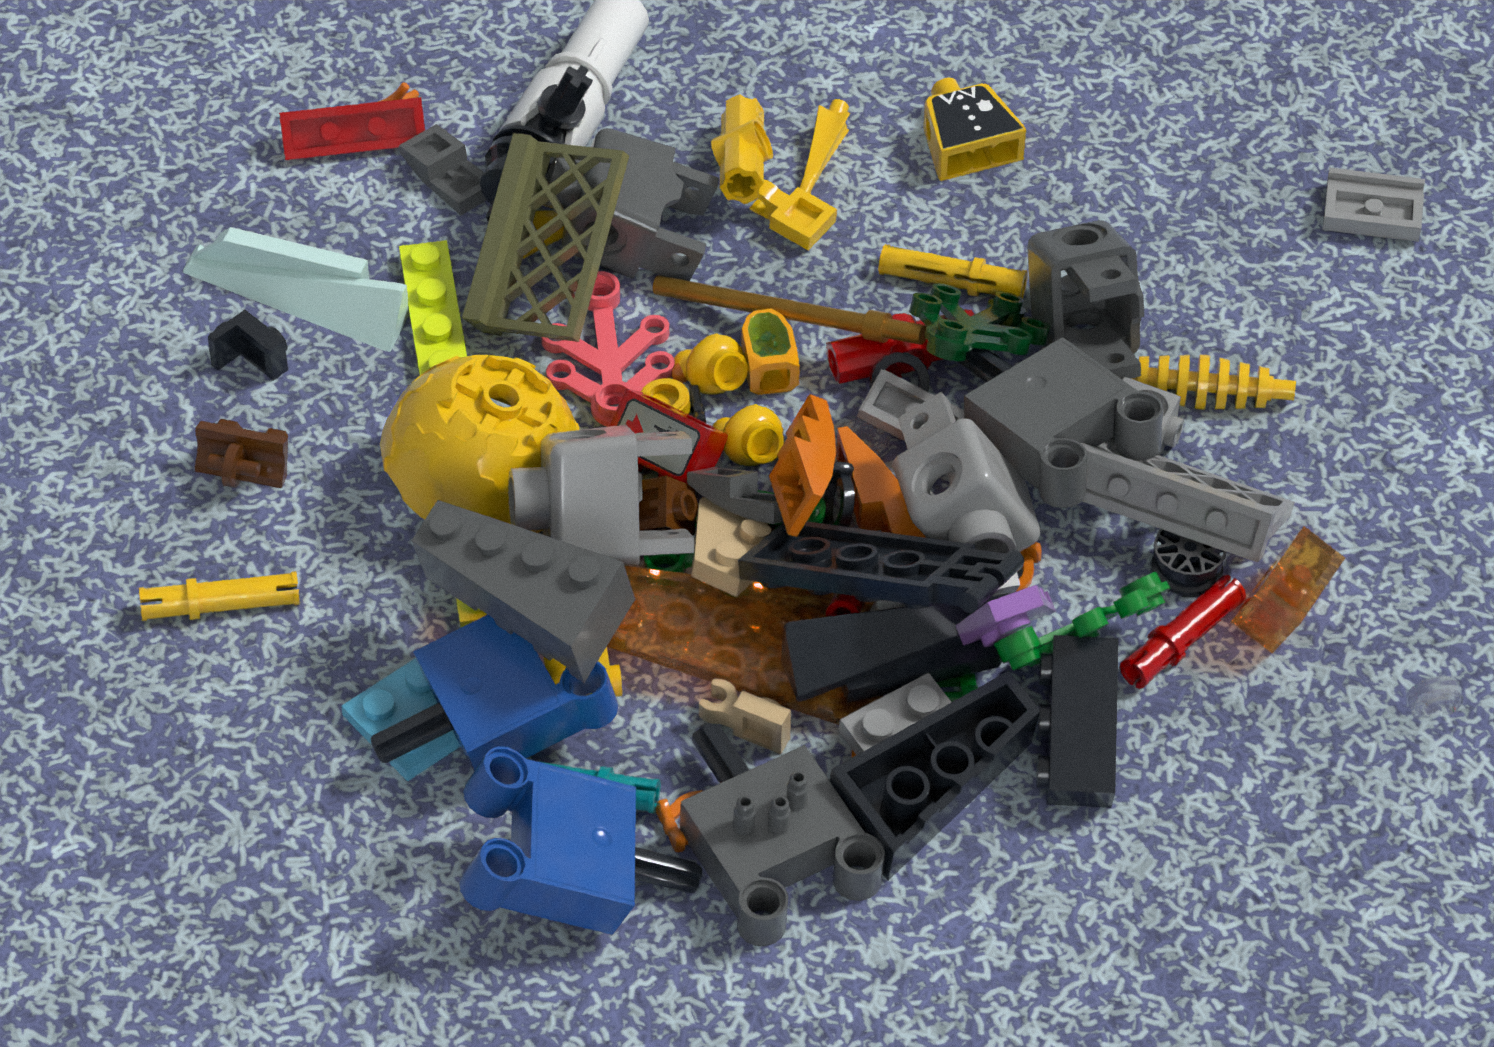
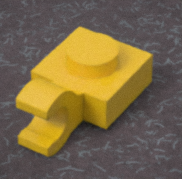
(794, 216)

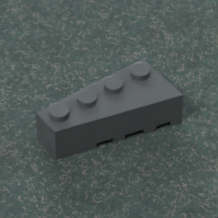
(530, 583)

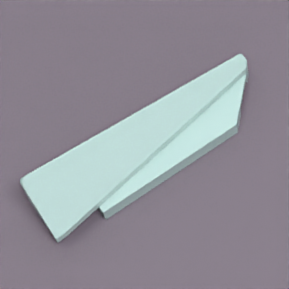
(306, 283)

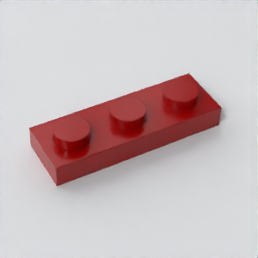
(350, 128)

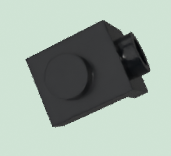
(251, 339)

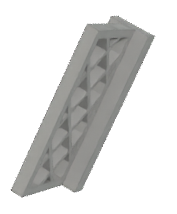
(1185, 500)

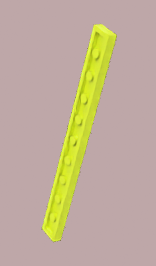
(434, 324)

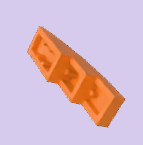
(804, 463)
(876, 489)

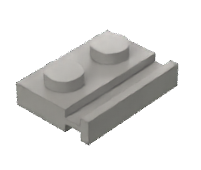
(1373, 204)

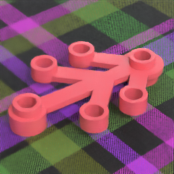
(609, 358)

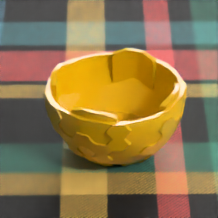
(458, 444)

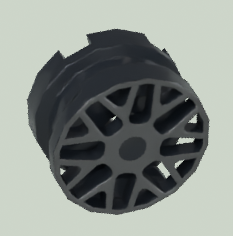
(1174, 565)

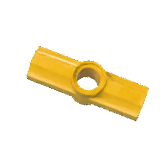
(742, 149)

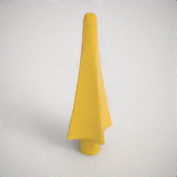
(827, 136)

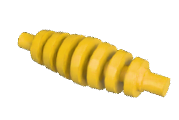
(1221, 383)

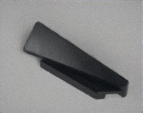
(880, 651)

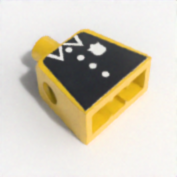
(970, 129)

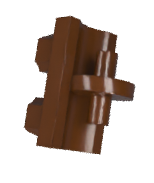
(241, 454)

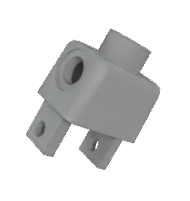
(985, 490)
(593, 491)

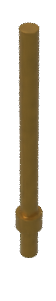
(873, 325)

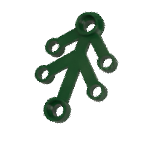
(995, 328)

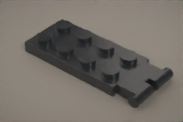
(879, 566)

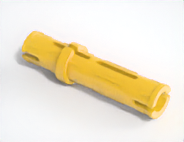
(969, 275)
(218, 596)

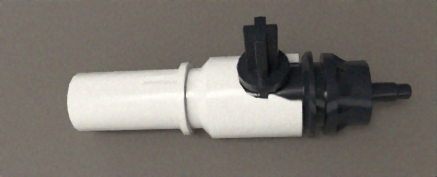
(571, 93)

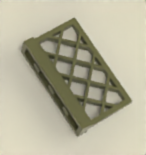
(509, 239)

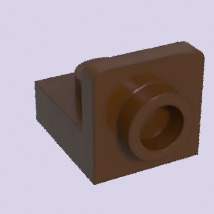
(667, 505)

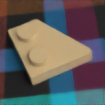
(720, 542)

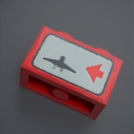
(647, 415)

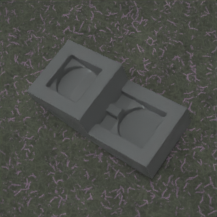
(444, 168)
(736, 493)

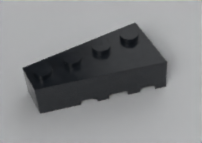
(936, 767)

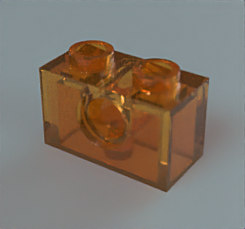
(1288, 589)

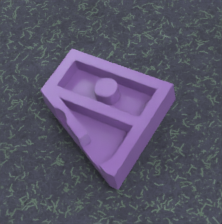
(1005, 615)

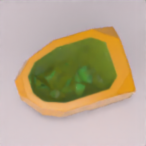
(770, 353)

